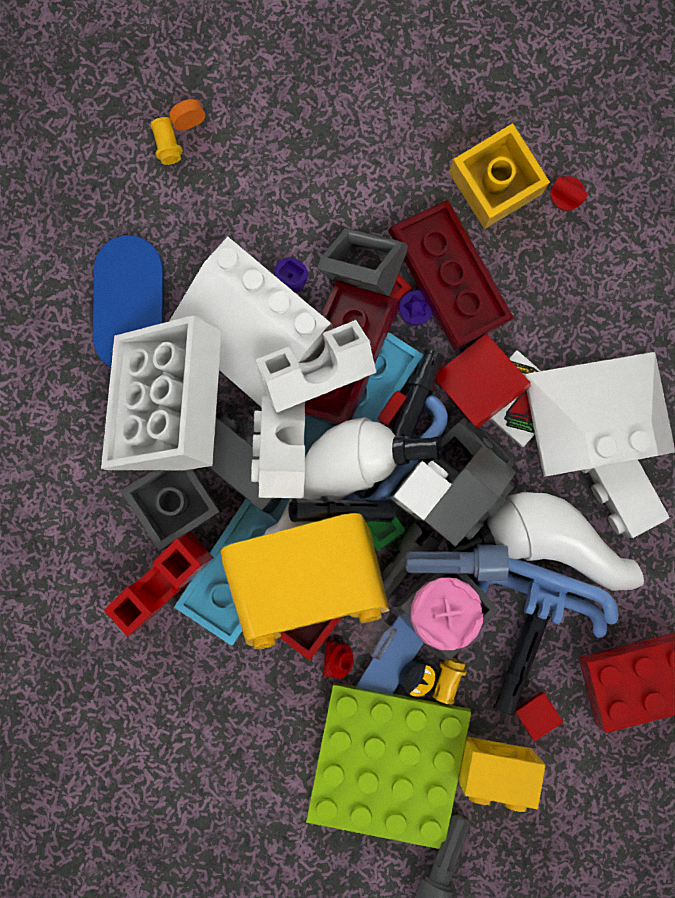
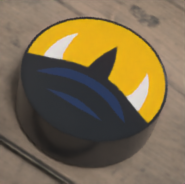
(417, 678)

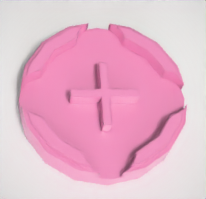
(446, 614)

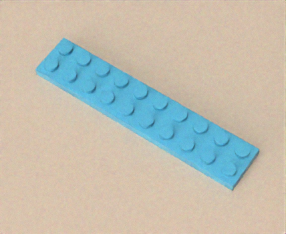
(208, 594)

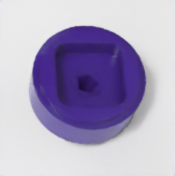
(291, 273)
(414, 308)

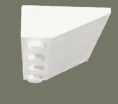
(254, 314)
(163, 397)

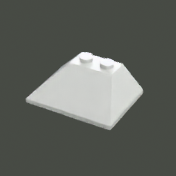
(599, 414)

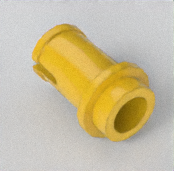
(168, 149)
(449, 680)

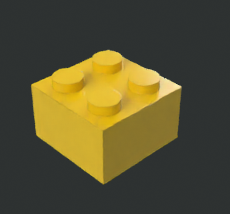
(498, 176)
(501, 774)

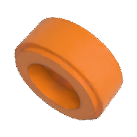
(187, 114)

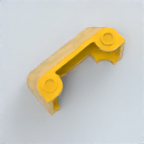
(304, 578)

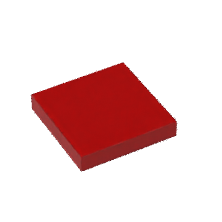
(482, 381)

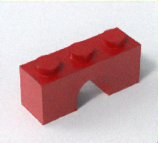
(150, 593)

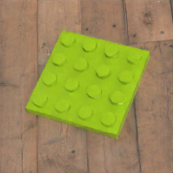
(388, 765)

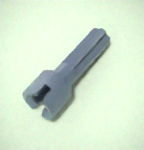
(485, 562)

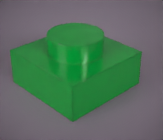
(385, 532)

